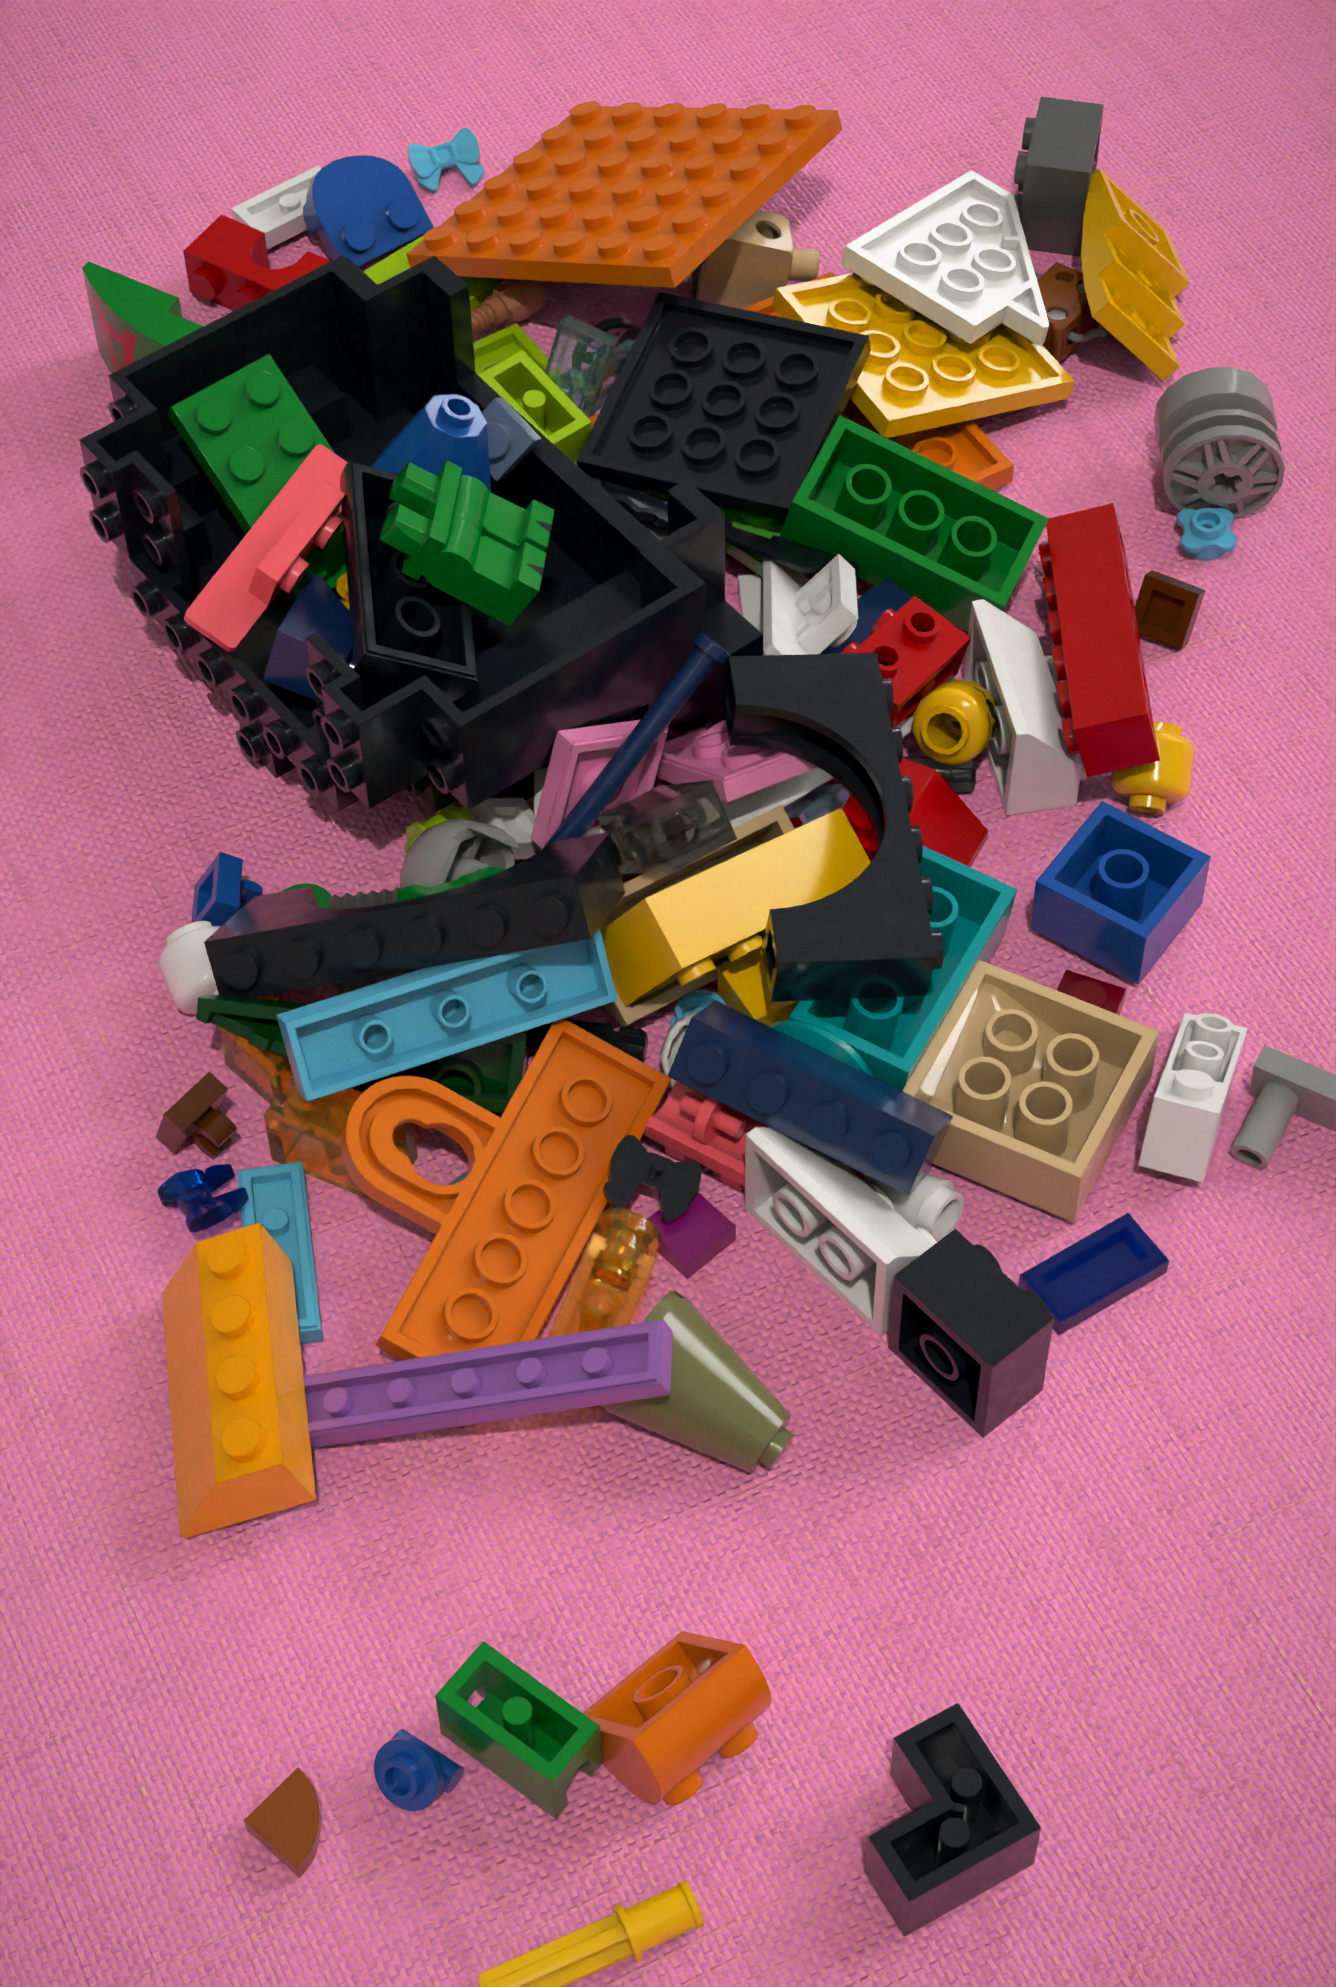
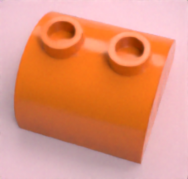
(678, 1713)

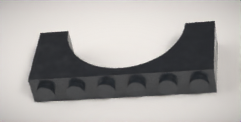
(876, 929)
(292, 945)

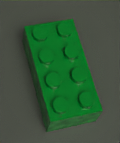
(912, 523)

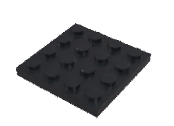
(724, 403)

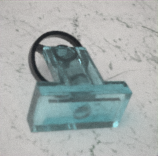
(588, 359)

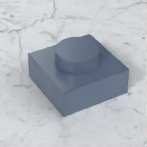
(508, 438)

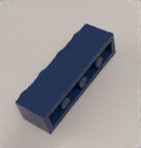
(810, 1096)

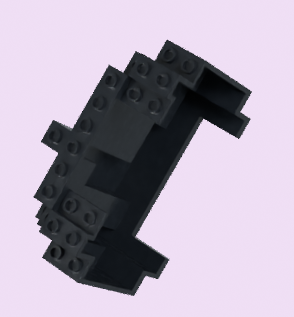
(363, 361)

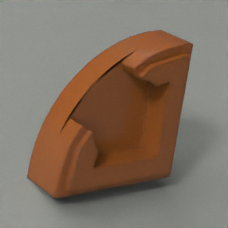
(289, 1822)

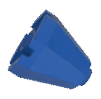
(443, 430)

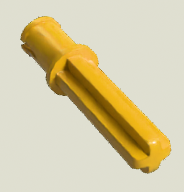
(602, 1942)

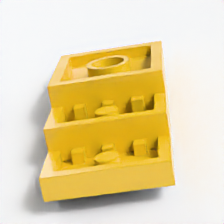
(1131, 274)

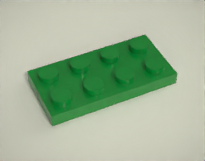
(250, 442)

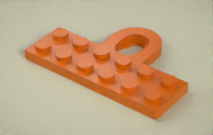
(528, 1194)

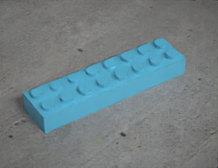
(440, 1013)

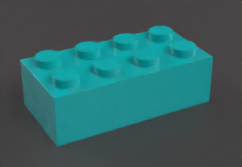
(896, 1031)

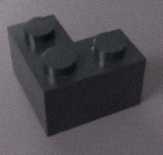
(963, 1828)

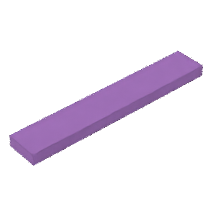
(490, 1384)

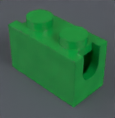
(518, 1728)

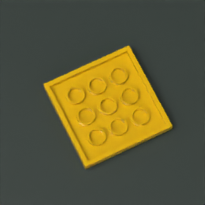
(916, 368)

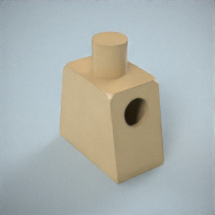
(753, 263)

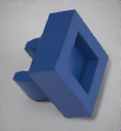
(222, 891)

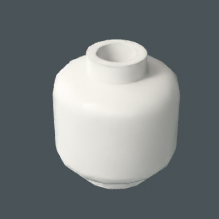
(187, 965)

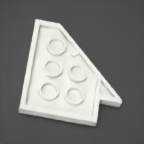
(957, 261)

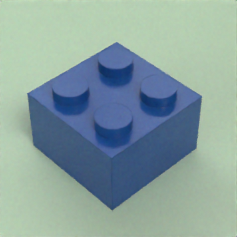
(1119, 892)

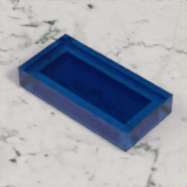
(1095, 1272)

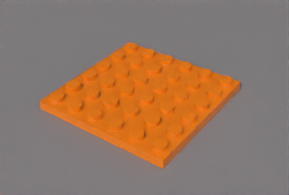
(628, 193)

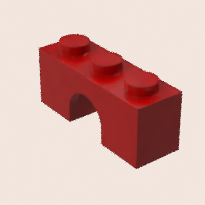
(232, 265)

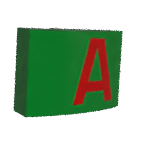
(131, 317)

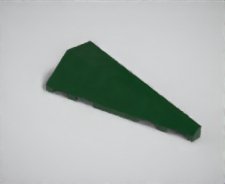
(480, 1074)

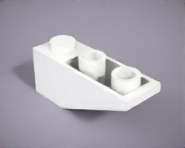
(1192, 1096)

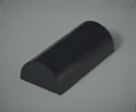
(397, 622)

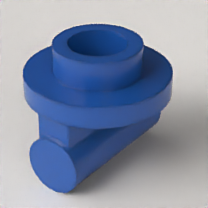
(414, 1772)

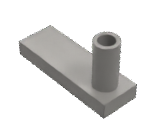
(1283, 1089)

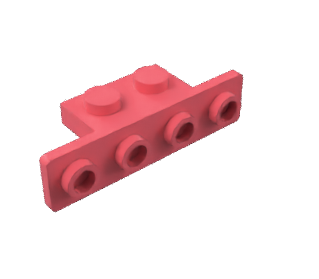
(272, 552)

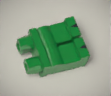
(468, 539)

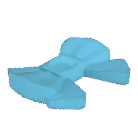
(460, 152)

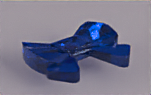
(192, 1195)

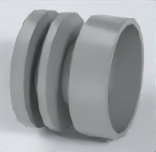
(1219, 441)

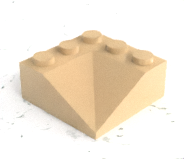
(1032, 1087)

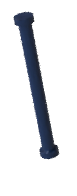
(641, 738)

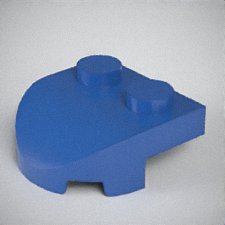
(363, 208)

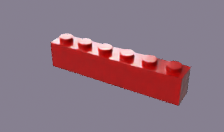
(1097, 642)

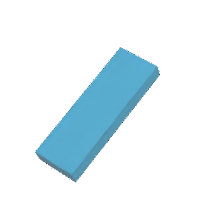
(281, 1206)

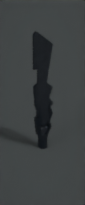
(777, 549)

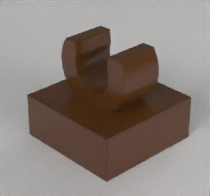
(1167, 608)
(198, 1118)

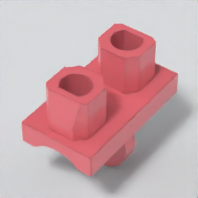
(703, 1131)

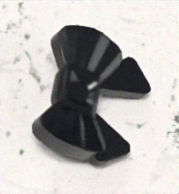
(634, 1165)

